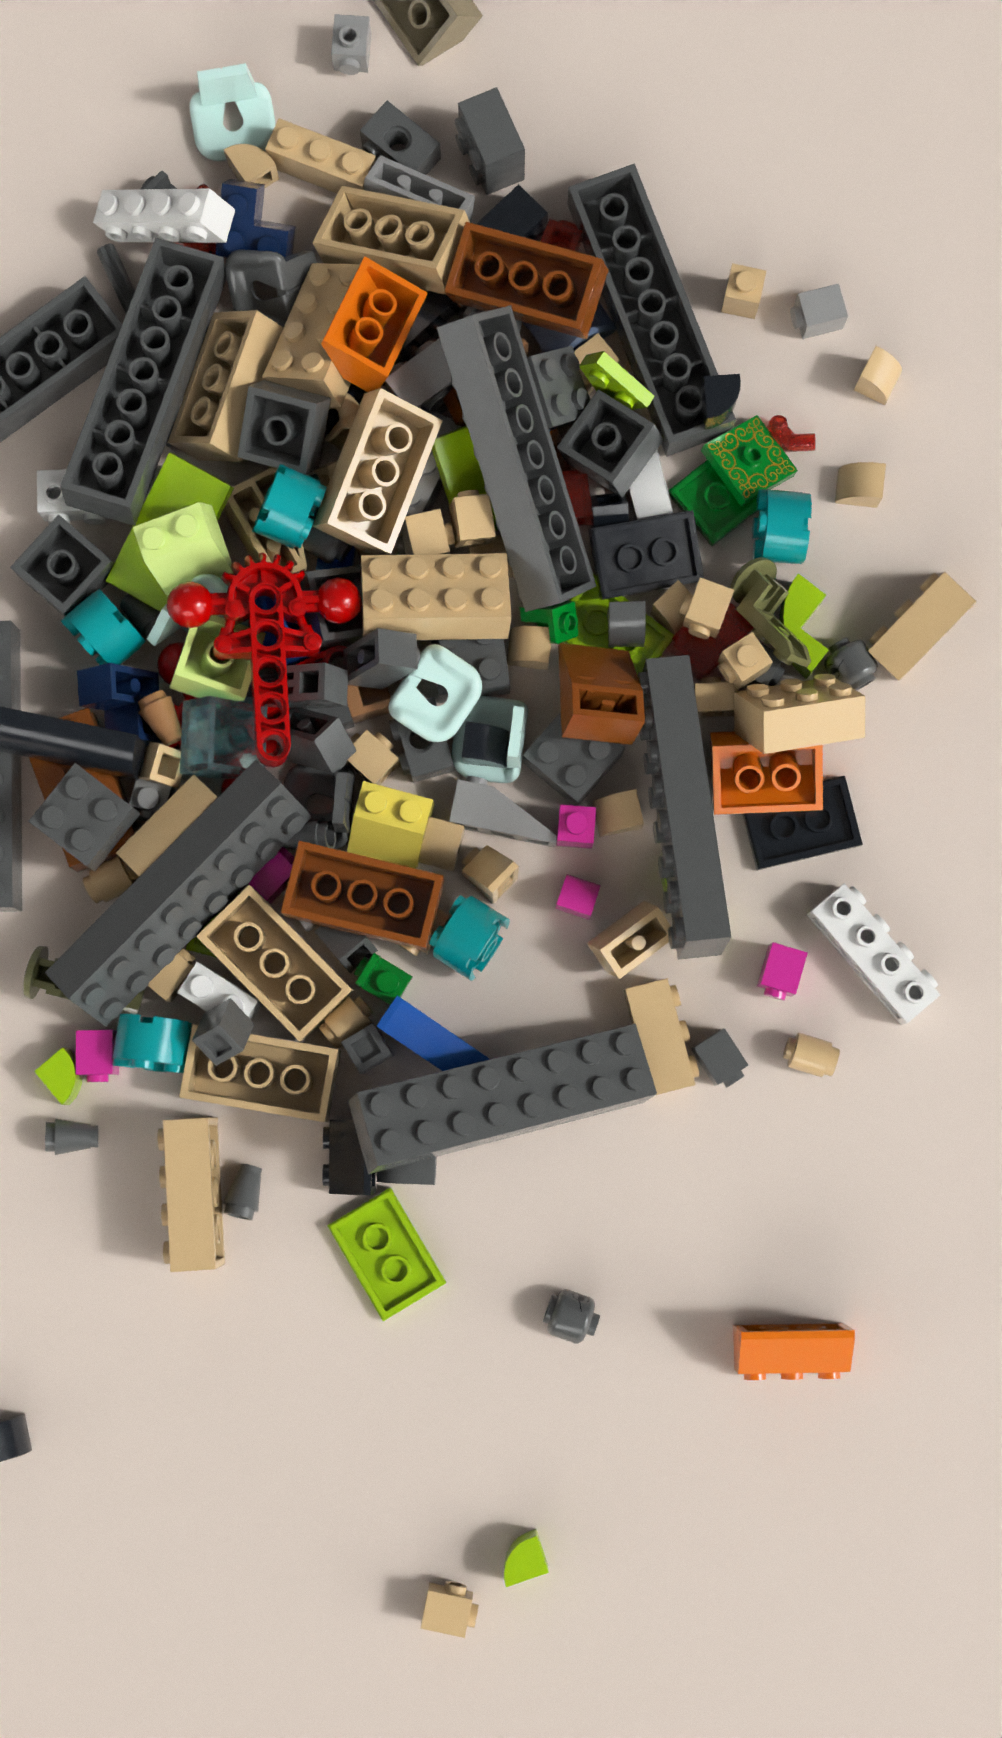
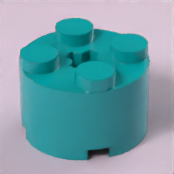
(287, 507)
(782, 526)
(103, 629)
(469, 936)
(151, 1043)

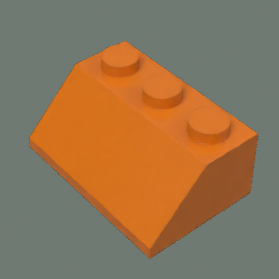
(372, 325)
(764, 783)
(793, 1350)

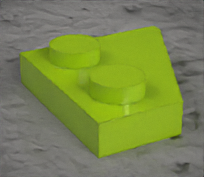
(615, 381)

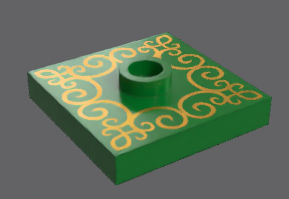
(748, 460)

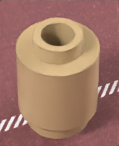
(109, 880)
(346, 1020)
(811, 1055)

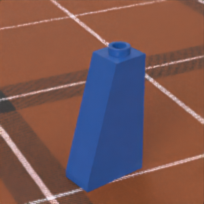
(427, 1037)

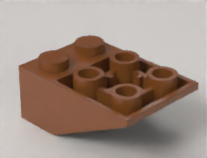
(599, 694)

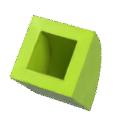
(60, 1076)
(525, 1559)

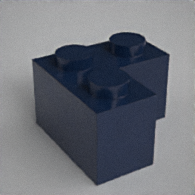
(247, 227)
(117, 692)

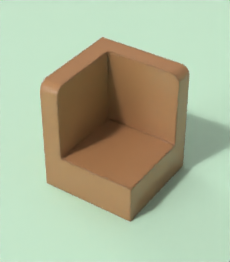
(367, 702)

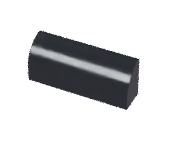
(71, 743)

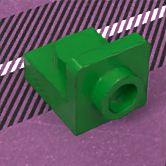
(559, 618)
(381, 978)

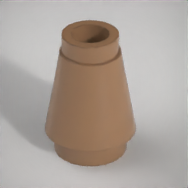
(161, 717)

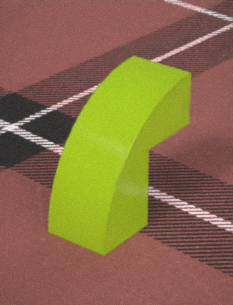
(796, 611)

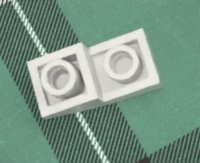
(650, 491)

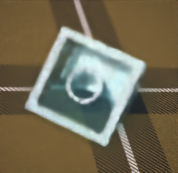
(217, 737)

